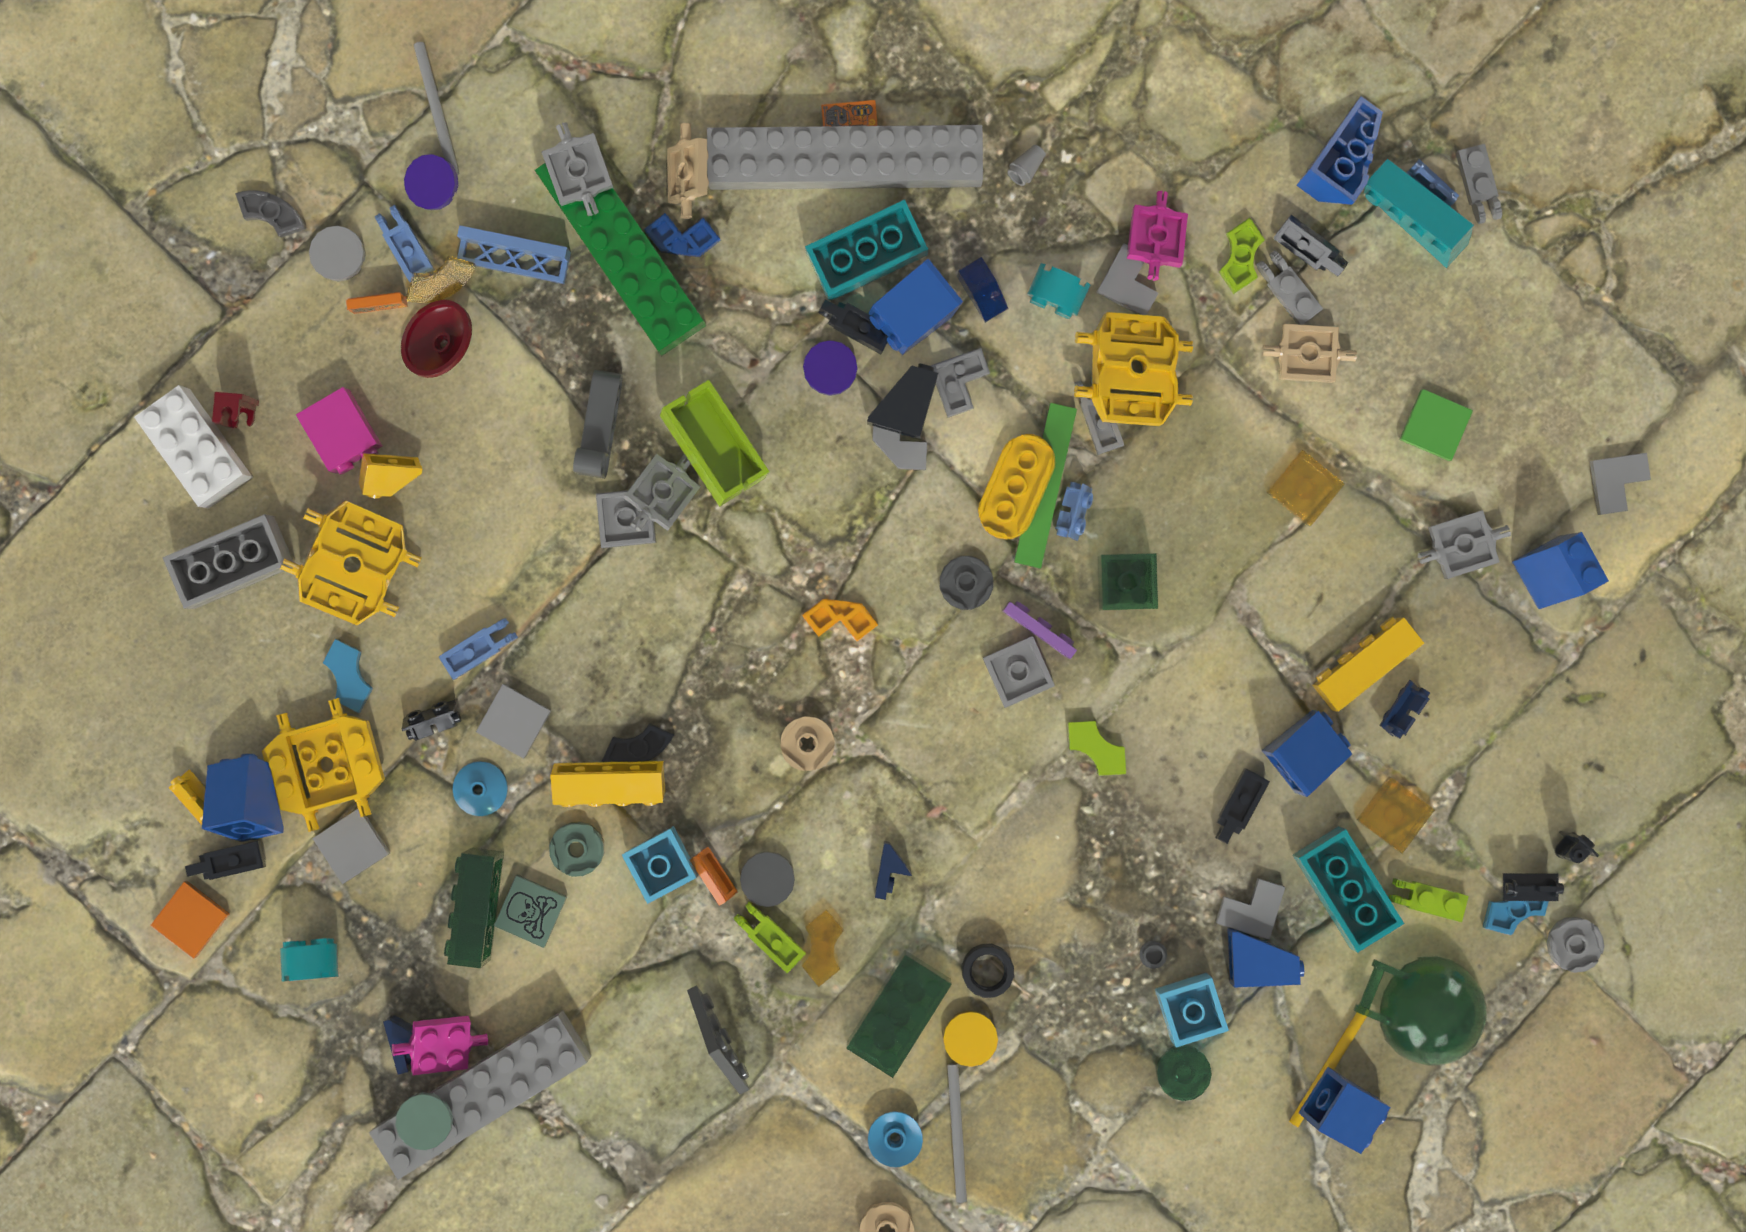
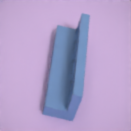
(514, 244)

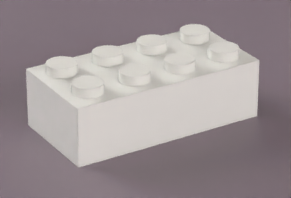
(193, 447)

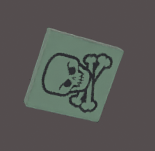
(530, 911)

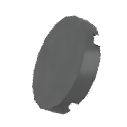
(966, 582)
(767, 879)

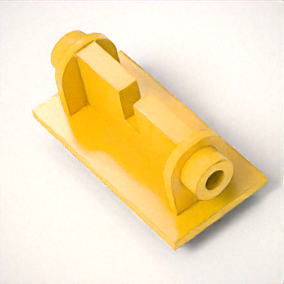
(190, 793)

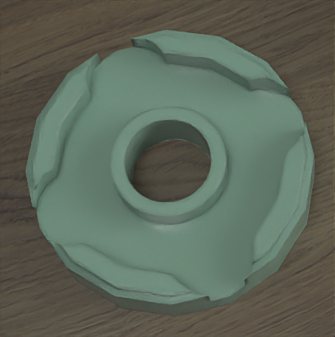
(560, 849)

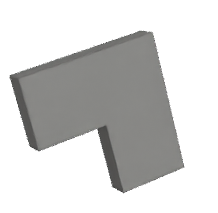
(1122, 287)
(952, 379)
(1611, 475)
(1257, 916)

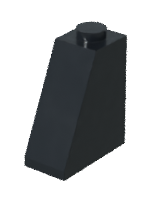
(906, 403)

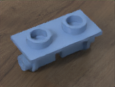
(1432, 182)
(1073, 522)

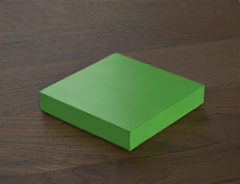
(1436, 425)

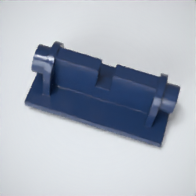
(1397, 719)

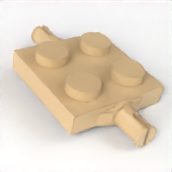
(687, 170)
(1309, 353)

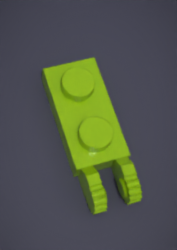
(1431, 900)
(771, 939)

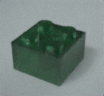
(1127, 582)

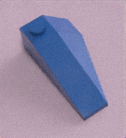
(1344, 162)

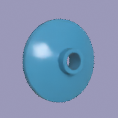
(493, 785)
(895, 1152)

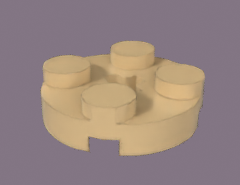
(809, 759)
(886, 1213)

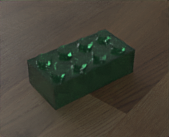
(474, 908)
(898, 1013)

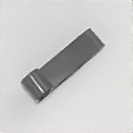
(599, 426)

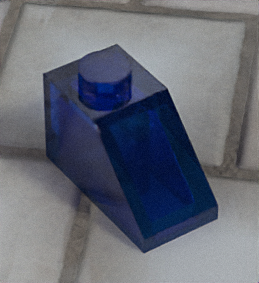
(982, 289)

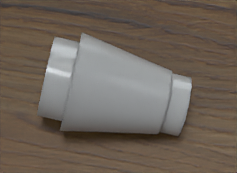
(1025, 166)

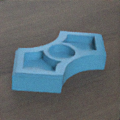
(351, 687)
(1506, 915)

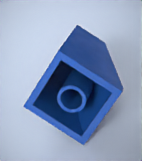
(915, 307)
(1560, 570)
(1308, 752)
(241, 799)
(1344, 1111)

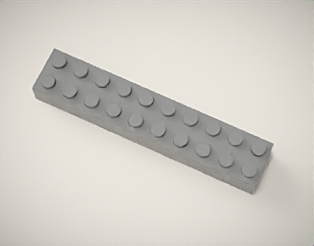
(845, 157)

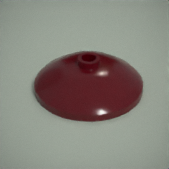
(436, 338)

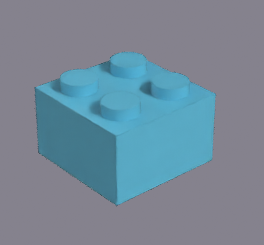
(660, 864)
(1191, 1009)

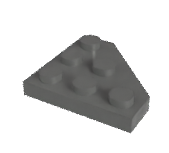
(718, 1040)

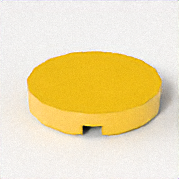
(970, 1038)

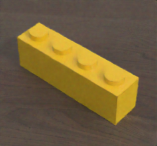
(1368, 663)
(608, 783)

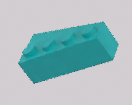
(1419, 212)

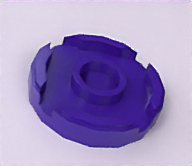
(431, 182)
(830, 368)

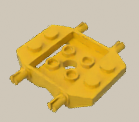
(1115, 345)
(328, 557)
(354, 758)

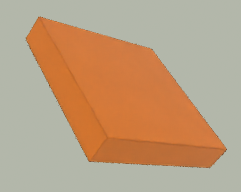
(190, 919)

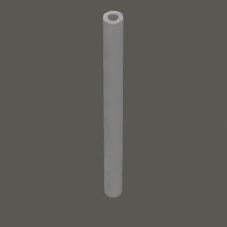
(435, 104)
(957, 1132)

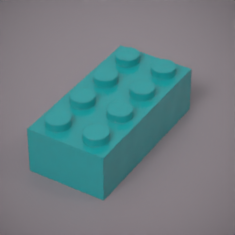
(866, 250)
(1348, 889)

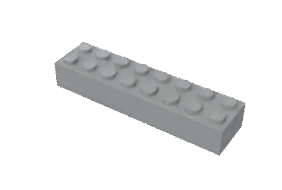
(492, 1088)

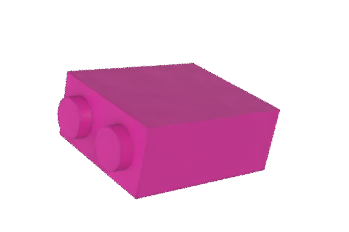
(339, 431)

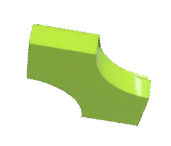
(1240, 266)
(1107, 757)

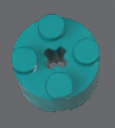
(1058, 290)
(309, 961)

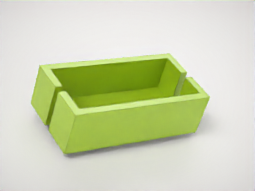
(714, 443)

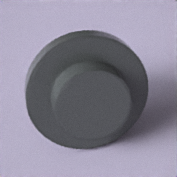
(1153, 954)

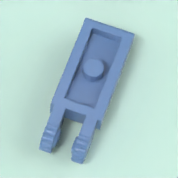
(404, 245)
(475, 650)

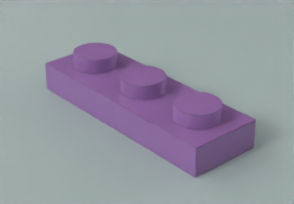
(1040, 628)

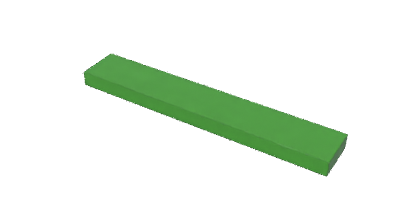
(1057, 434)

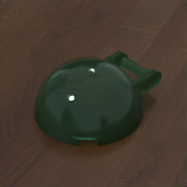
(1428, 1010)

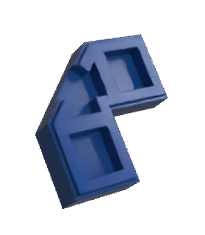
(692, 242)

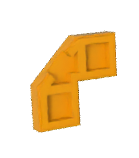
(829, 612)

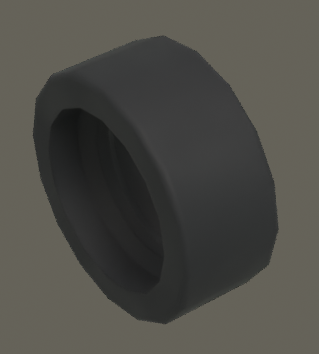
(1004, 983)

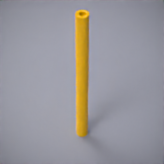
(1332, 1060)

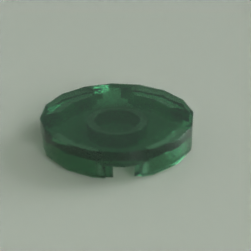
(1183, 1072)

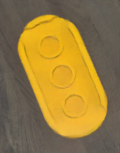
(1016, 486)

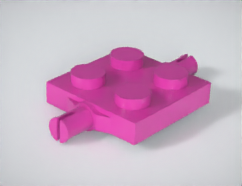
(1157, 235)
(440, 1045)

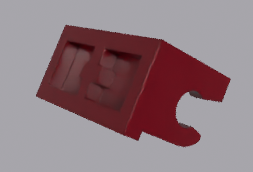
(230, 405)

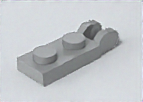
(1479, 182)
(1290, 290)
(1103, 434)

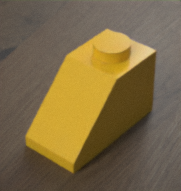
(387, 474)

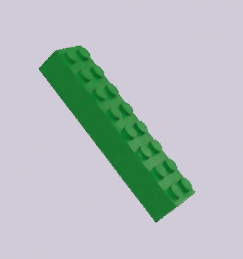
(632, 267)

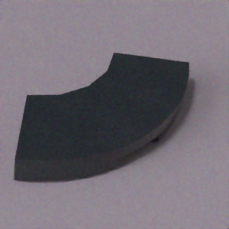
(639, 748)

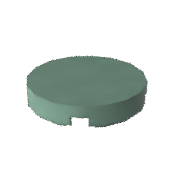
(424, 1121)

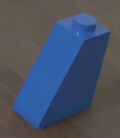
(1261, 963)

